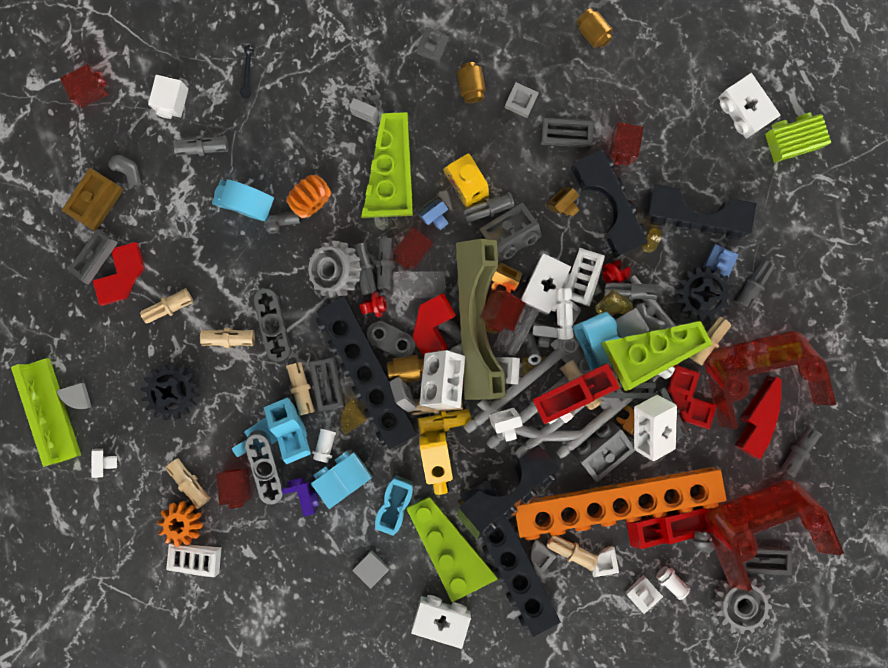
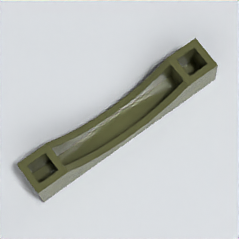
(476, 266)

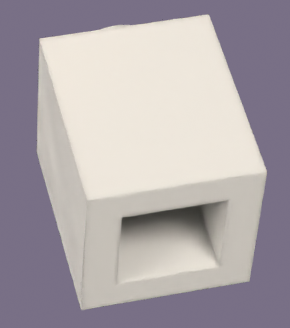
(168, 97)

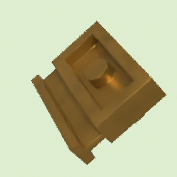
(92, 199)

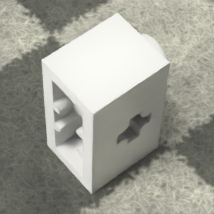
(748, 93)
(546, 269)
(655, 427)
(451, 631)

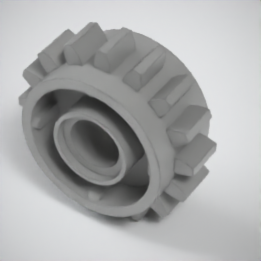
(346, 271)
(744, 618)

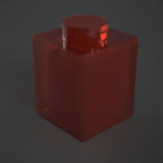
(84, 85)
(625, 143)
(412, 249)
(502, 311)
(233, 487)

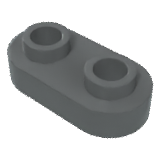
(391, 338)

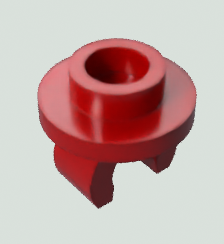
(613, 274)
(376, 304)

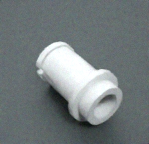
(324, 446)
(667, 577)

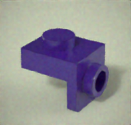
(308, 498)

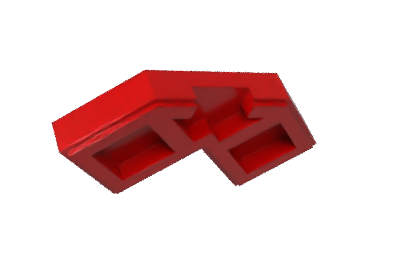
(129, 266)
(429, 317)
(681, 390)

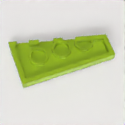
(390, 177)
(650, 353)
(454, 558)

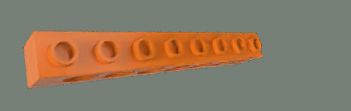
(710, 494)

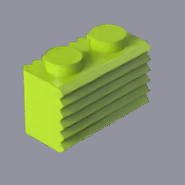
(797, 138)

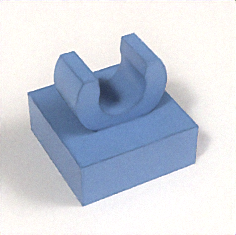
(433, 213)
(720, 259)

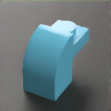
(242, 199)
(289, 430)

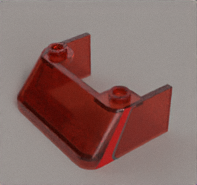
(732, 364)
(737, 520)

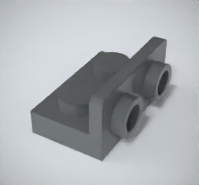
(512, 231)
(603, 450)

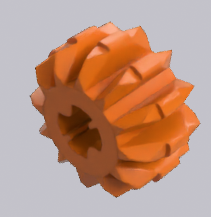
(308, 196)
(182, 533)

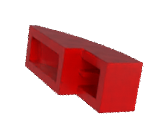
(576, 393)
(761, 418)
(666, 529)

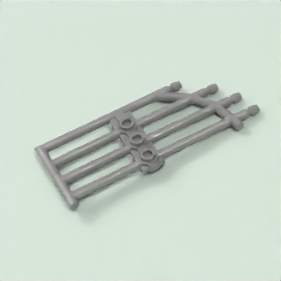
(566, 351)

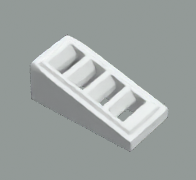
(593, 279)
(213, 565)

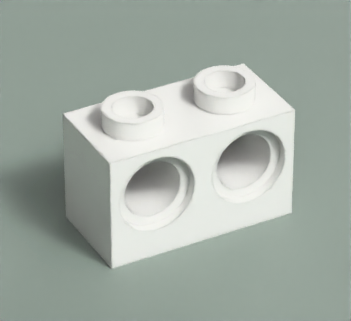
(442, 380)

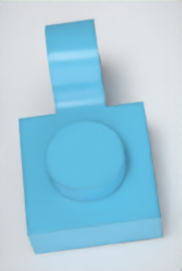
(240, 449)

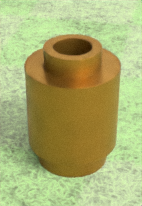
(594, 28)
(471, 82)
(406, 368)

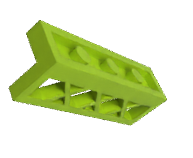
(46, 412)

